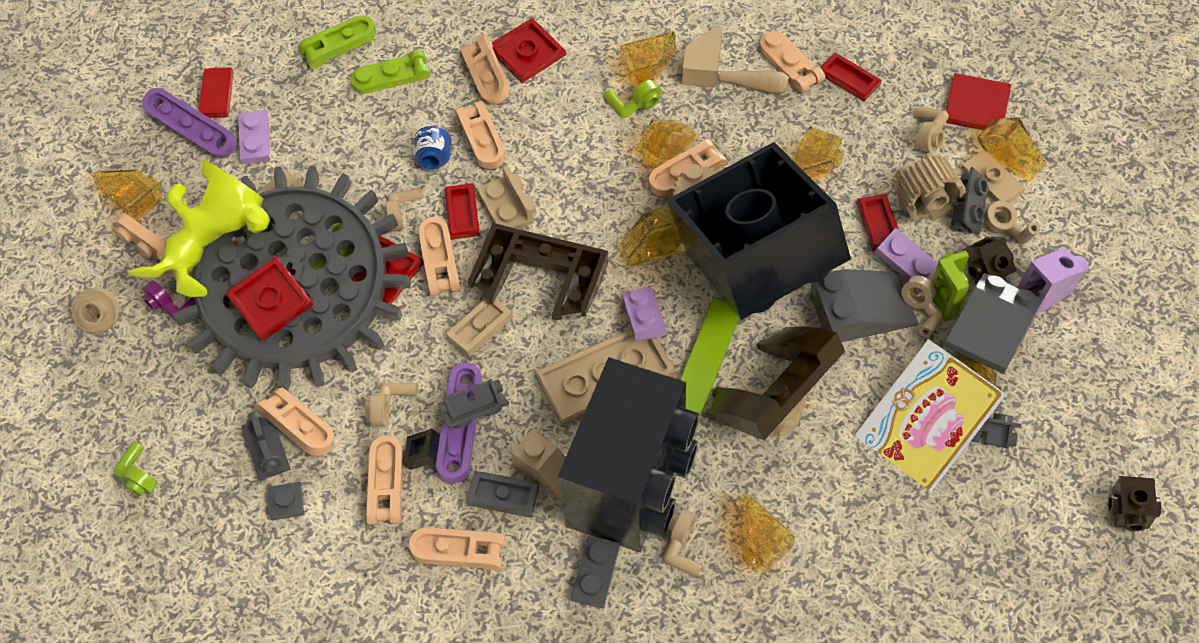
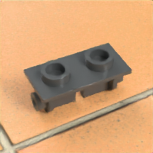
(972, 211)
(461, 411)
(999, 431)
(265, 446)

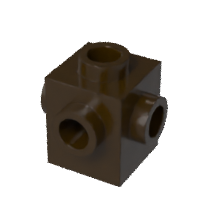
(990, 257)
(1134, 503)

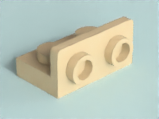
(507, 201)

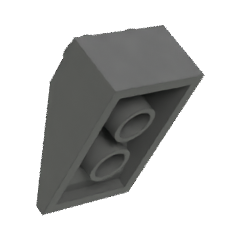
(861, 303)
(993, 322)

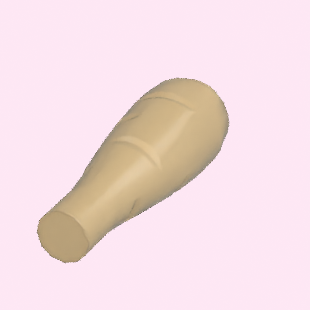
(765, 81)

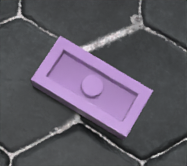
(254, 137)
(905, 256)
(643, 314)

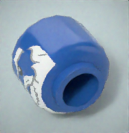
(432, 147)

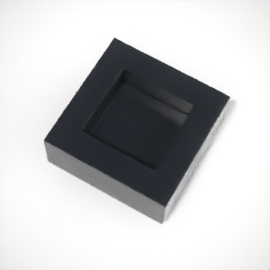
(421, 449)

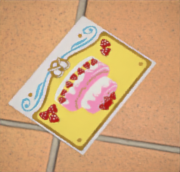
(930, 415)

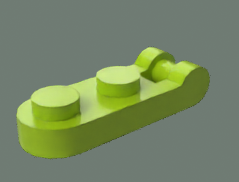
(337, 40)
(390, 73)

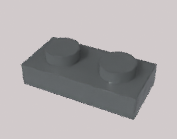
(503, 494)
(595, 572)

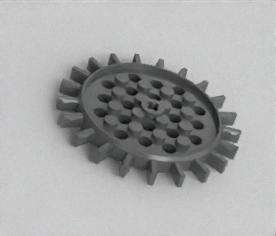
(360, 298)

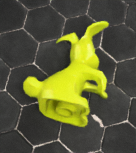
(223, 209)

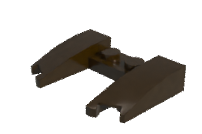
(505, 245)
(811, 354)

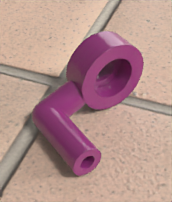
(157, 297)

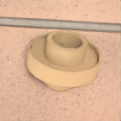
(95, 305)

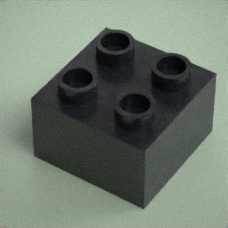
(760, 230)
(628, 456)

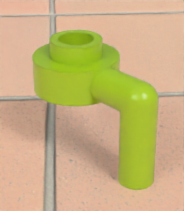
(645, 95)
(137, 479)

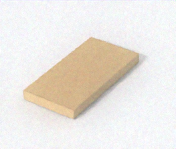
(573, 379)

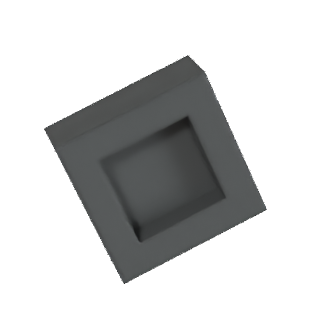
(286, 501)

